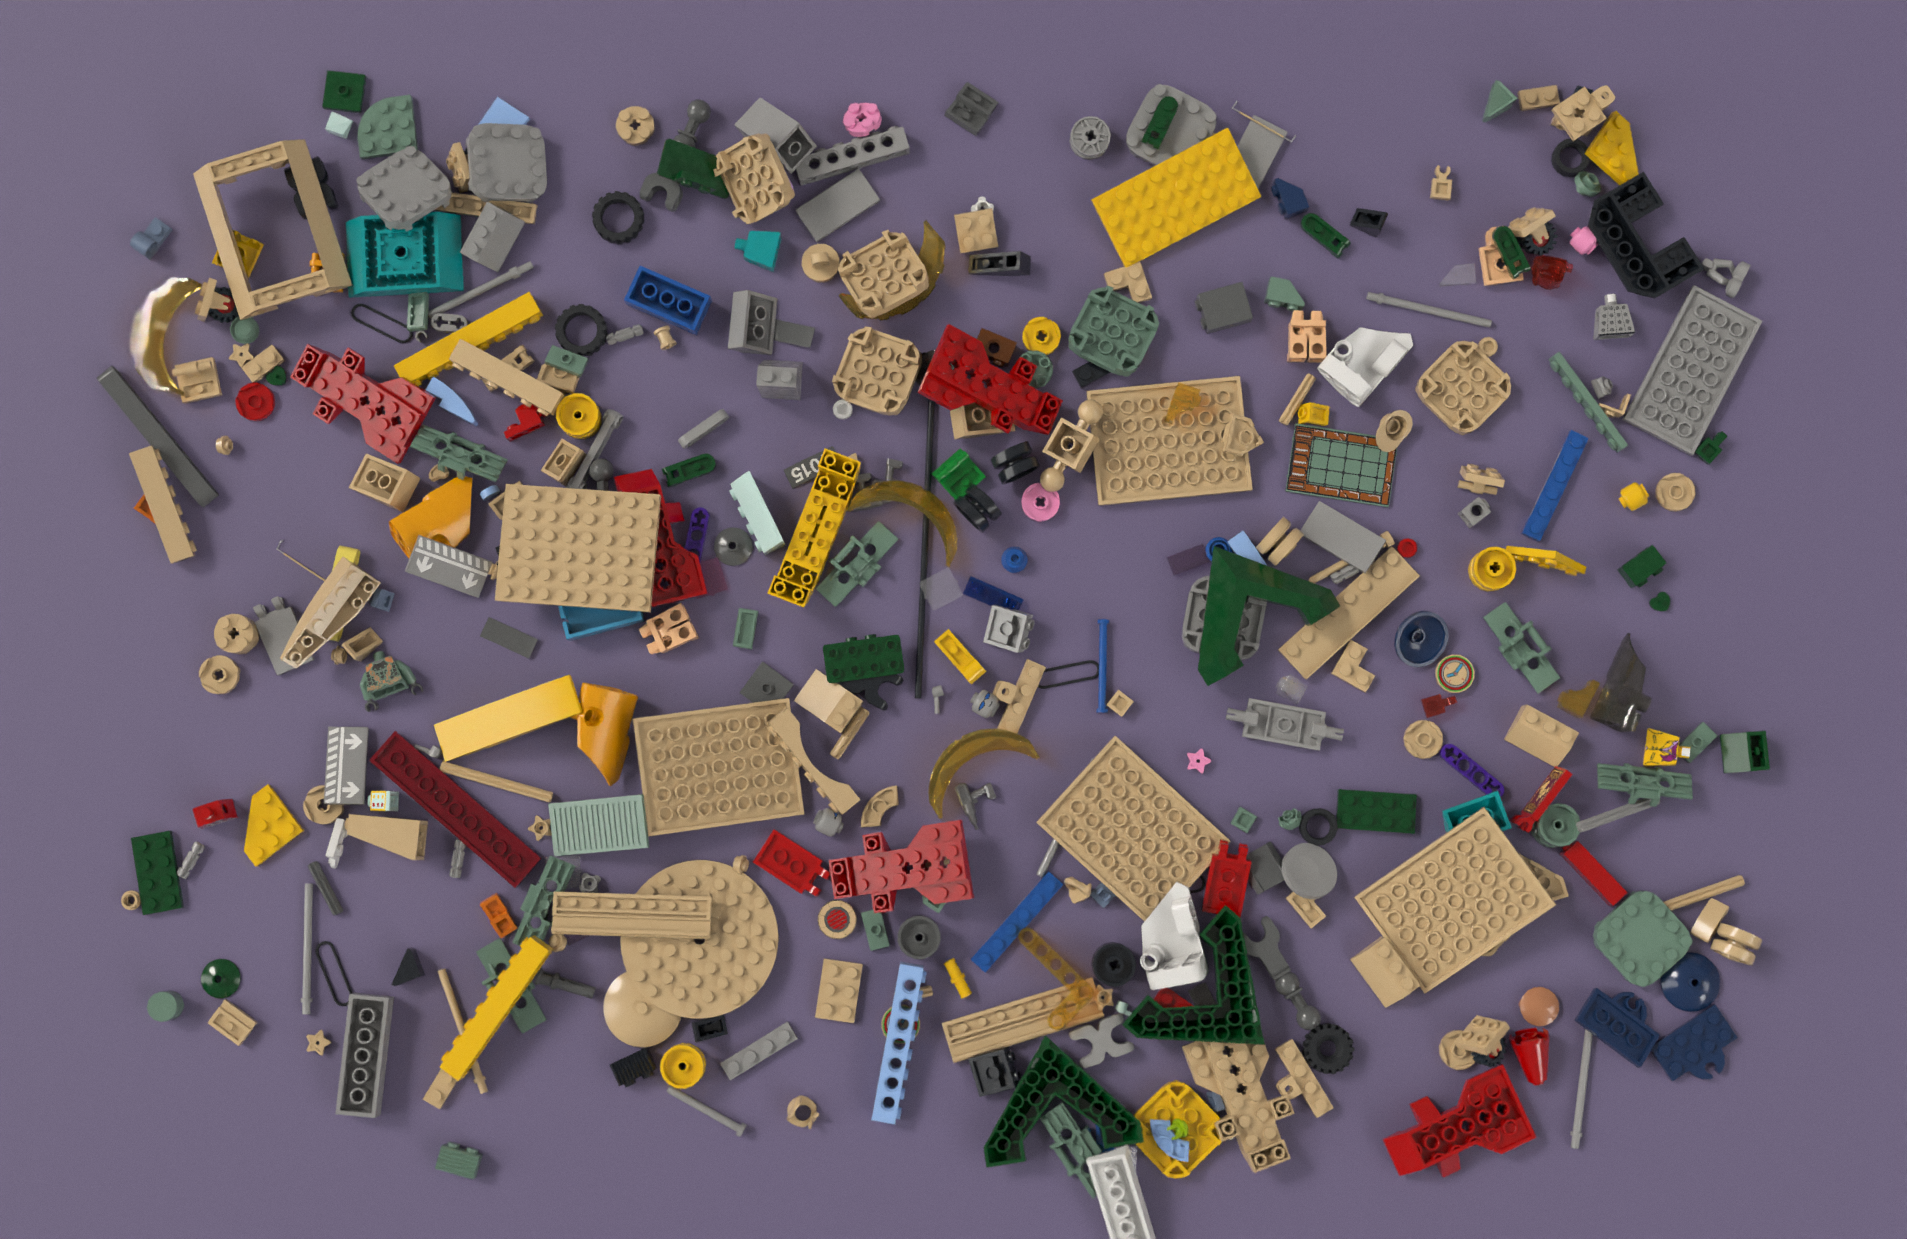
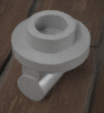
(1602, 386)

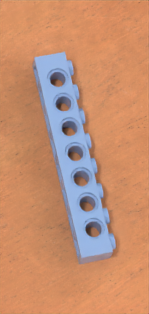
(881, 1111)

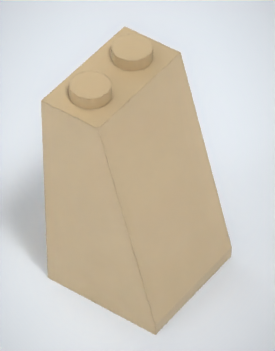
(396, 835)

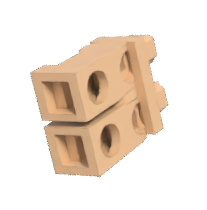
(1306, 337)
(665, 634)

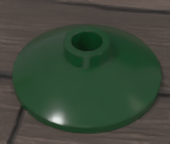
(230, 978)

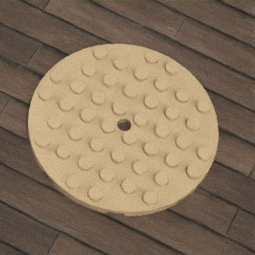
(724, 969)

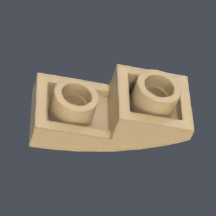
(1709, 920)

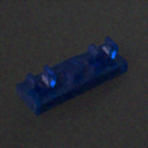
(991, 595)

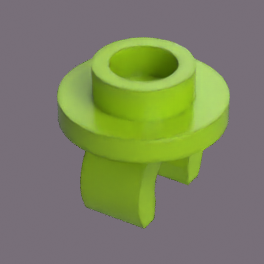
(1179, 1127)

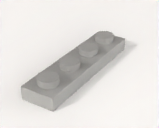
(759, 1050)

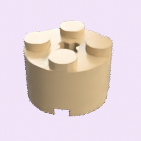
(226, 629)

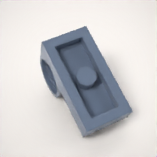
(152, 238)

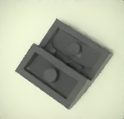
(971, 108)

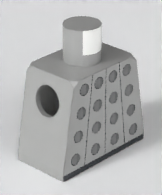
(1613, 320)

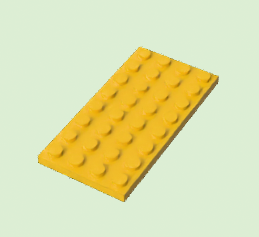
(1176, 198)

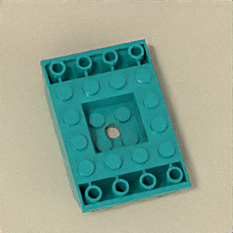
(428, 266)

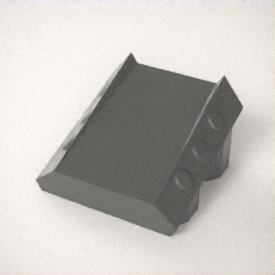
(1265, 868)

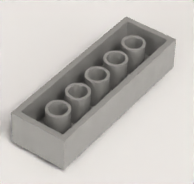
(364, 1055)

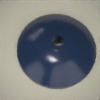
(1429, 639)
(1678, 986)

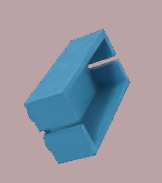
(592, 621)

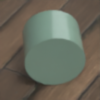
(165, 1005)

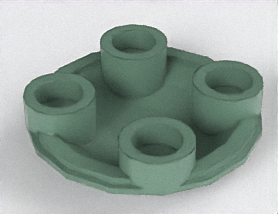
(1044, 368)

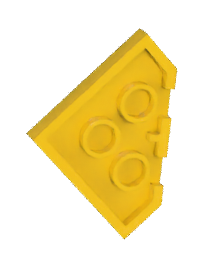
(1614, 149)
(1547, 559)
(268, 826)

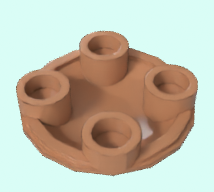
(1539, 1006)

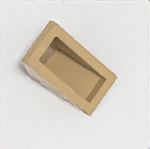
(362, 644)

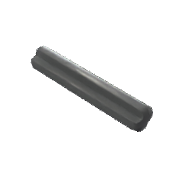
(325, 888)

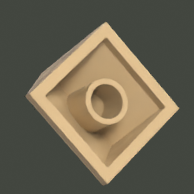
(564, 462)

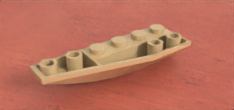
(330, 610)

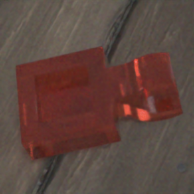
(1435, 705)

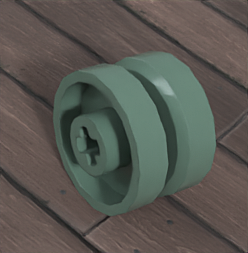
(1557, 835)

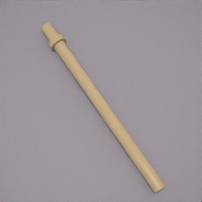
(479, 1078)

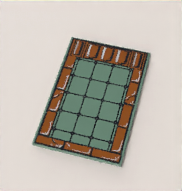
(1340, 466)

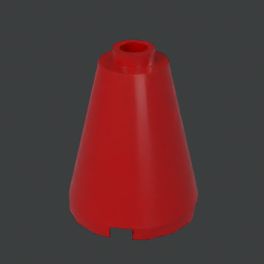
(1532, 1053)

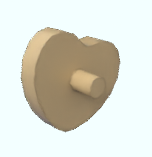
(435, 474)

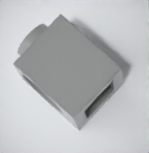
(1466, 513)

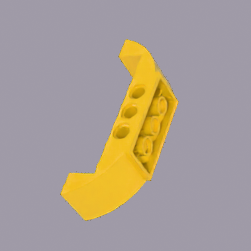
(816, 529)

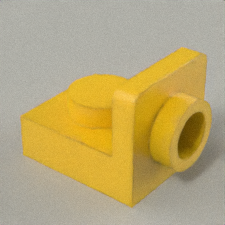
(1313, 414)

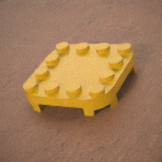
(1182, 1102)

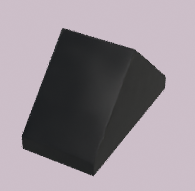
(1369, 221)
(409, 968)
(709, 1028)

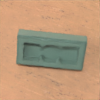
(417, 311)
(566, 361)
(745, 628)
(1698, 740)
(875, 930)

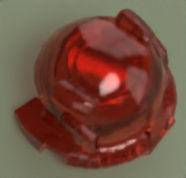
(1549, 271)

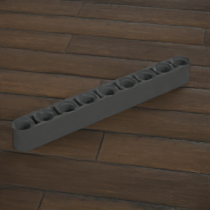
(157, 436)

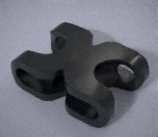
(328, 193)
(871, 687)

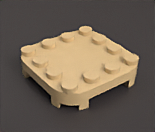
(754, 178)
(883, 274)
(877, 371)
(1463, 387)

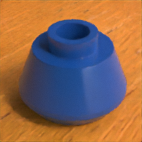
(1217, 542)
(1016, 565)

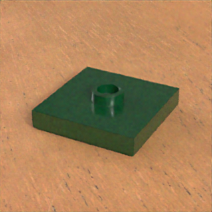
(344, 91)

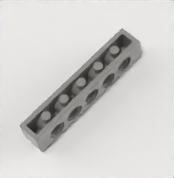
(862, 159)

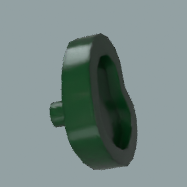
(277, 376)
(1661, 602)

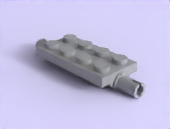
(1284, 724)

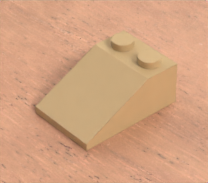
(973, 422)
(384, 482)
(828, 701)

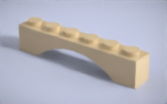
(788, 730)

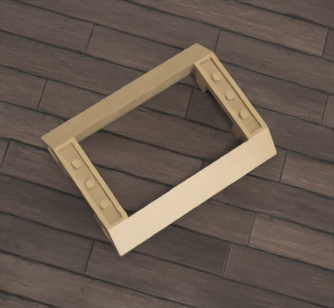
(334, 272)

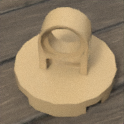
(820, 262)

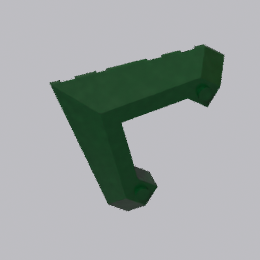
(1233, 580)
(1236, 1013)
(1052, 1075)

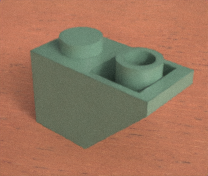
(1283, 293)

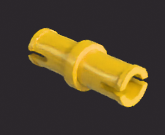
(957, 978)

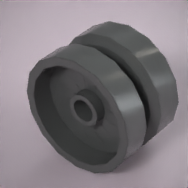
(919, 925)

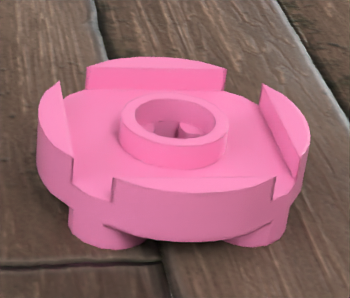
(858, 111)
(1036, 512)

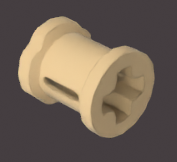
(665, 337)

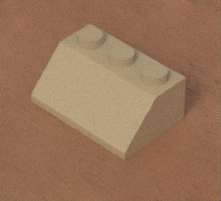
(1541, 735)
(1385, 972)

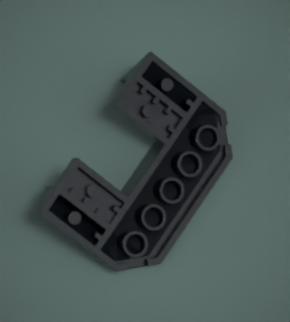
(1636, 268)

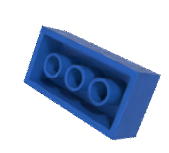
(668, 300)

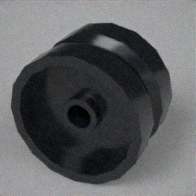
(1015, 462)
(979, 506)
(1125, 964)

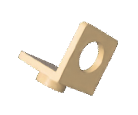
(1612, 412)

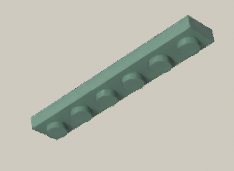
(1591, 407)

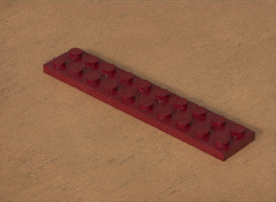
(455, 809)

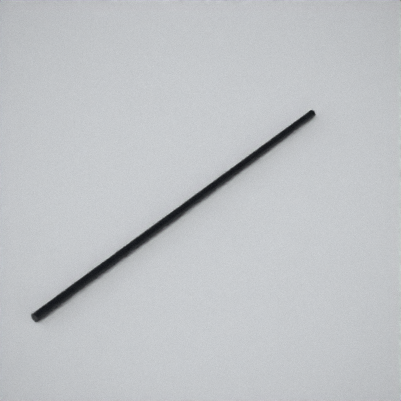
(924, 552)

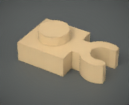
(1441, 185)

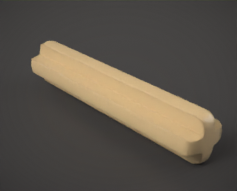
(1297, 399)
(849, 733)

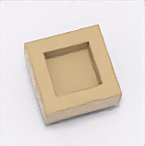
(1119, 703)

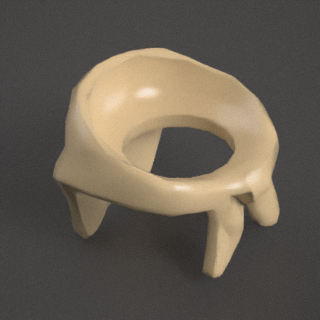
(794, 1104)

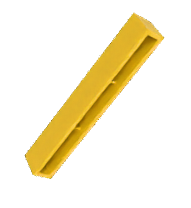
(480, 333)
(496, 1007)

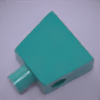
(760, 248)

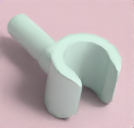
(1122, 1008)

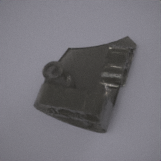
(1623, 691)

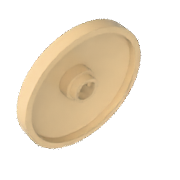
(634, 1017)

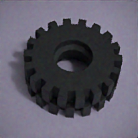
(1342, 1053)

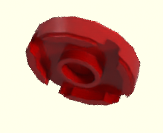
(255, 401)

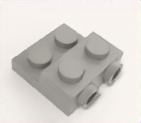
(1009, 629)

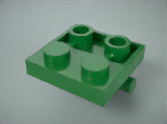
(958, 474)

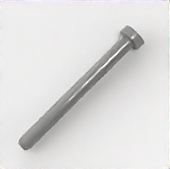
(707, 1110)

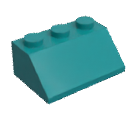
(1491, 802)

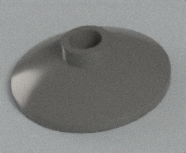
(733, 556)

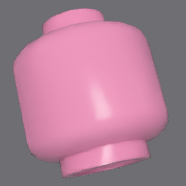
(1583, 240)

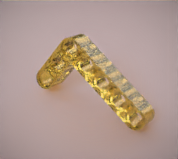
(1060, 974)

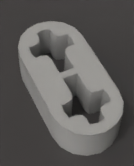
(450, 318)

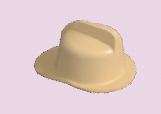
(1393, 430)

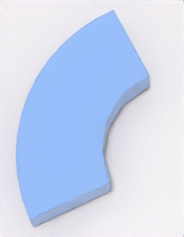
(1176, 1148)

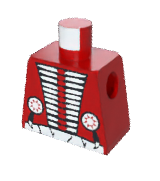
(213, 813)

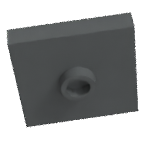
(766, 685)

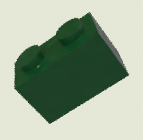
(1642, 566)

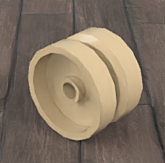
(1282, 543)
(1736, 943)

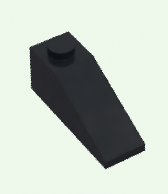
(1000, 264)

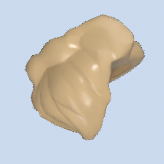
(1077, 890)

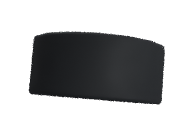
(1558, 165)
(1332, 822)

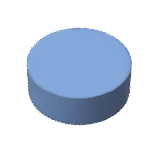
(490, 492)

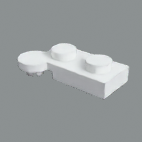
(335, 845)

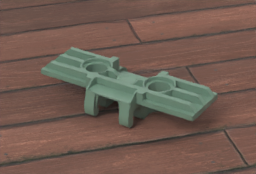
(457, 457)
(861, 567)
(1517, 651)
(1644, 784)
(540, 898)
(525, 1017)
(1080, 1143)

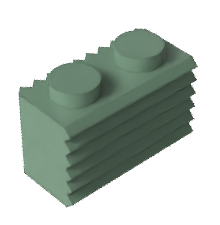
(459, 1160)

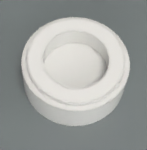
(842, 409)

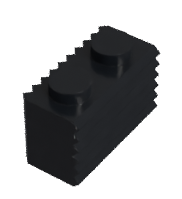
(633, 1067)

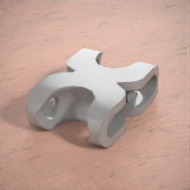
(1101, 1040)

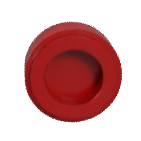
(1407, 548)

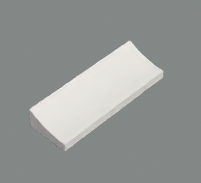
(1120, 1195)

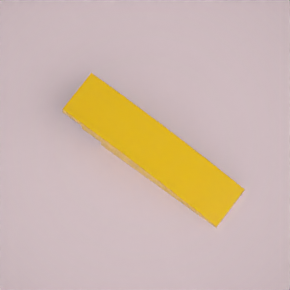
(508, 718)

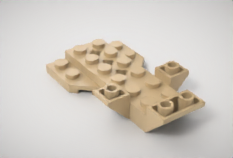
(1248, 1114)

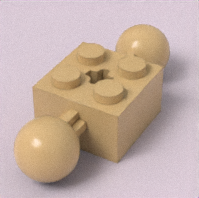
(1083, 443)

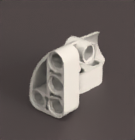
(1368, 360)
(1173, 942)

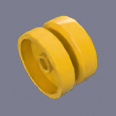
(577, 405)
(1503, 566)
(673, 1072)

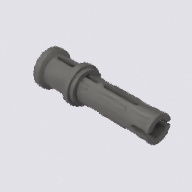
(556, 981)

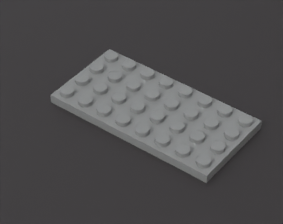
(1692, 370)

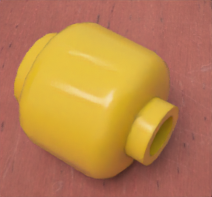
(1633, 496)

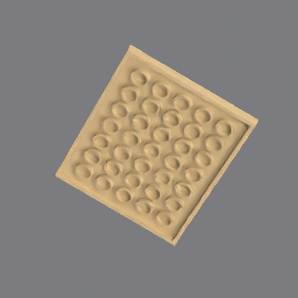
(1155, 460)
(578, 548)
(715, 768)
(1131, 829)
(1455, 900)

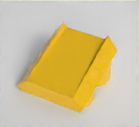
(248, 249)

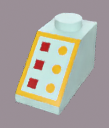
(383, 801)

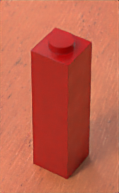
(1593, 873)

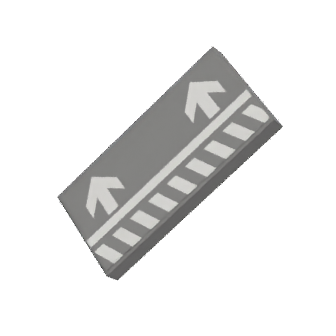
(448, 566)
(346, 766)

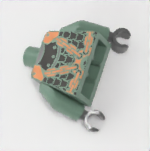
(385, 678)

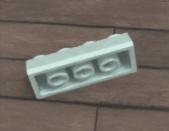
(757, 513)

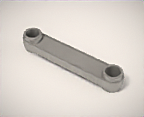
(611, 420)

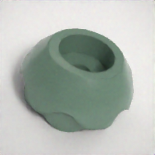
(1290, 819)

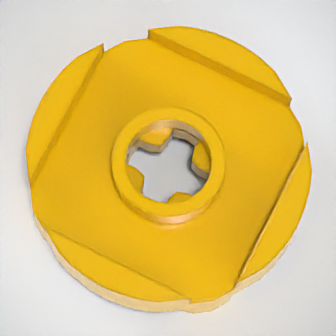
(1047, 327)

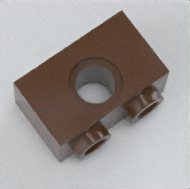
(1005, 345)

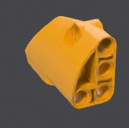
(440, 517)
(605, 727)

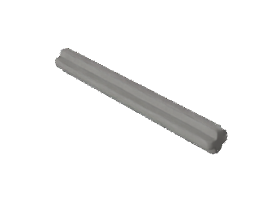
(1613, 815)

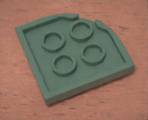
(387, 127)

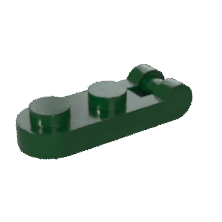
(1161, 121)
(1324, 234)
(1510, 251)
(689, 469)

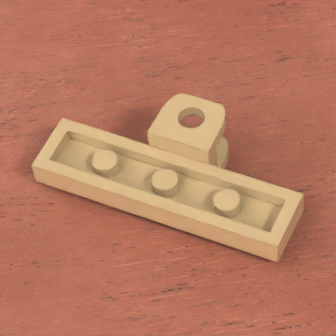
(1018, 696)
(1301, 1079)

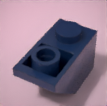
(1290, 198)

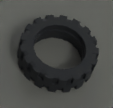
(604, 203)
(567, 315)

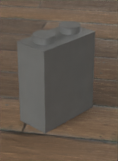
(1223, 308)

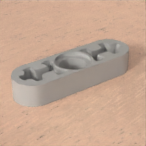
(703, 428)

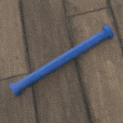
(1102, 665)

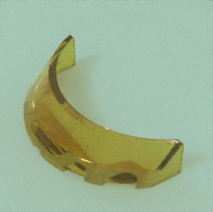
(931, 256)
(150, 330)
(918, 498)
(967, 748)

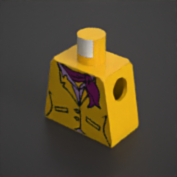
(1663, 749)

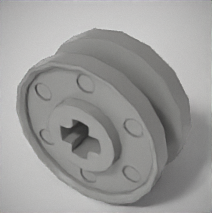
(1100, 141)

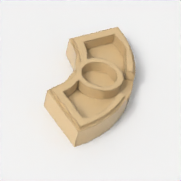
(878, 806)

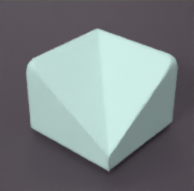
(338, 125)

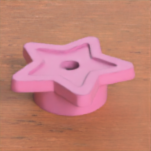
(1203, 761)

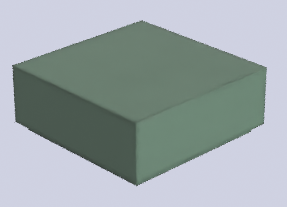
(1243, 820)

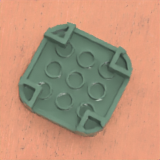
(1113, 331)
(1642, 938)

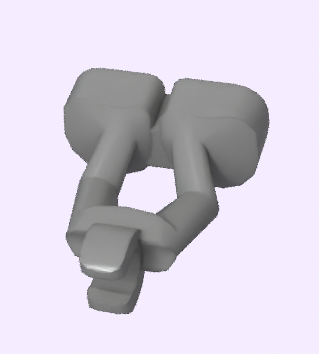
(1738, 274)

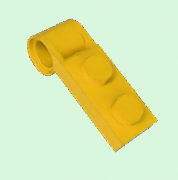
(959, 656)

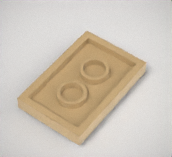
(838, 990)

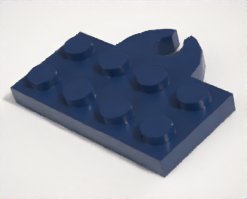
(1619, 1024)
(1695, 1045)

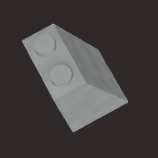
(785, 133)
(779, 379)

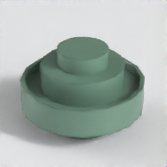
(1587, 184)
(244, 330)

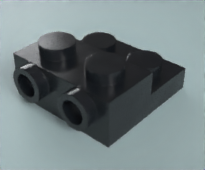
(995, 1071)

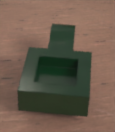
(1710, 449)

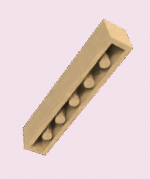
(506, 377)
(162, 504)

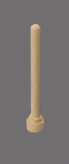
(1341, 564)

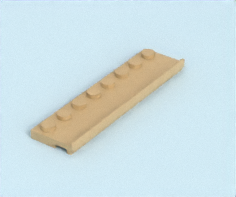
(1358, 606)
(631, 915)
(1013, 1022)

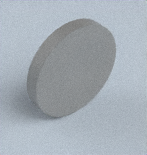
(1309, 871)

